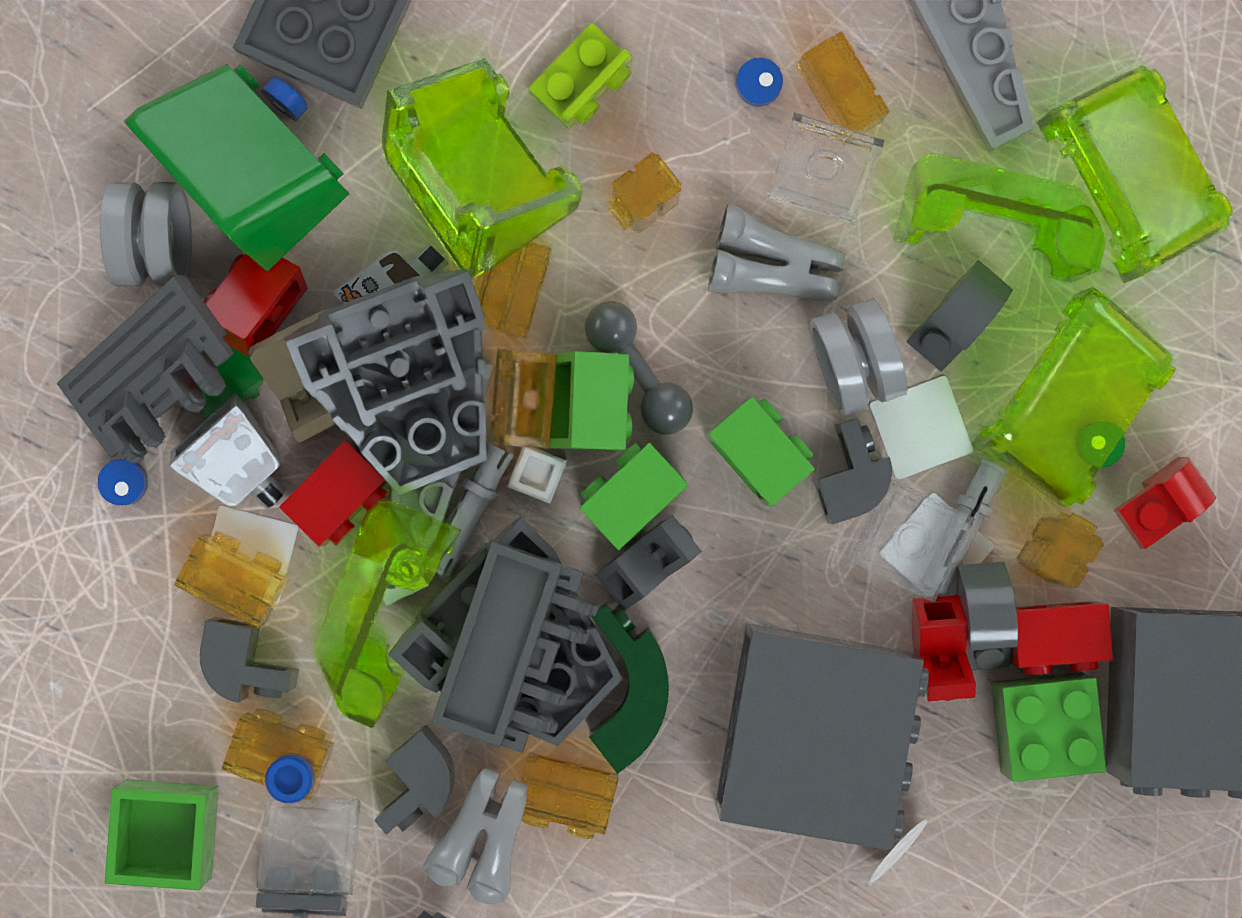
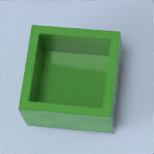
(591, 401)
(761, 450)
(632, 495)
(1048, 726)
(161, 834)

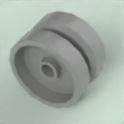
(145, 233)
(858, 356)

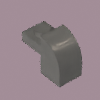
(960, 316)
(862, 484)
(648, 562)
(990, 614)
(229, 662)
(429, 775)

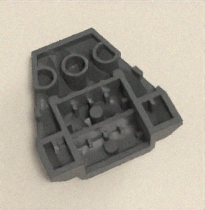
(403, 376)
(579, 669)

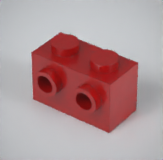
(255, 301)
(335, 495)
(1062, 635)

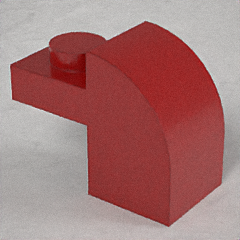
(1168, 500)
(941, 641)

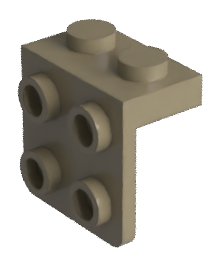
(273, 361)

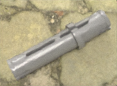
(989, 478)
(473, 501)

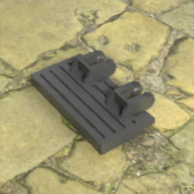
(149, 362)
(505, 645)

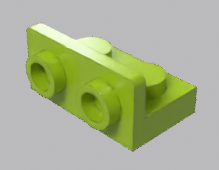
(582, 76)

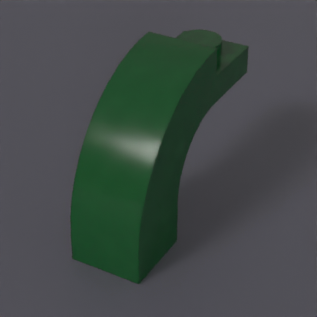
(637, 720)

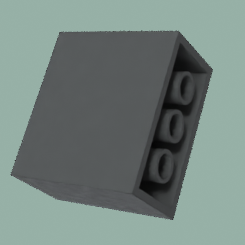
(1175, 701)
(820, 737)

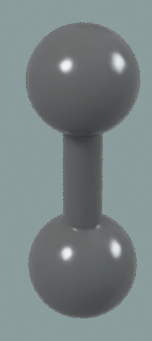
(665, 405)

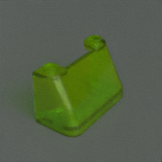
(471, 166)
(1139, 170)
(1065, 220)
(1077, 399)
(390, 548)

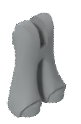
(749, 236)
(453, 853)

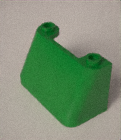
(239, 162)

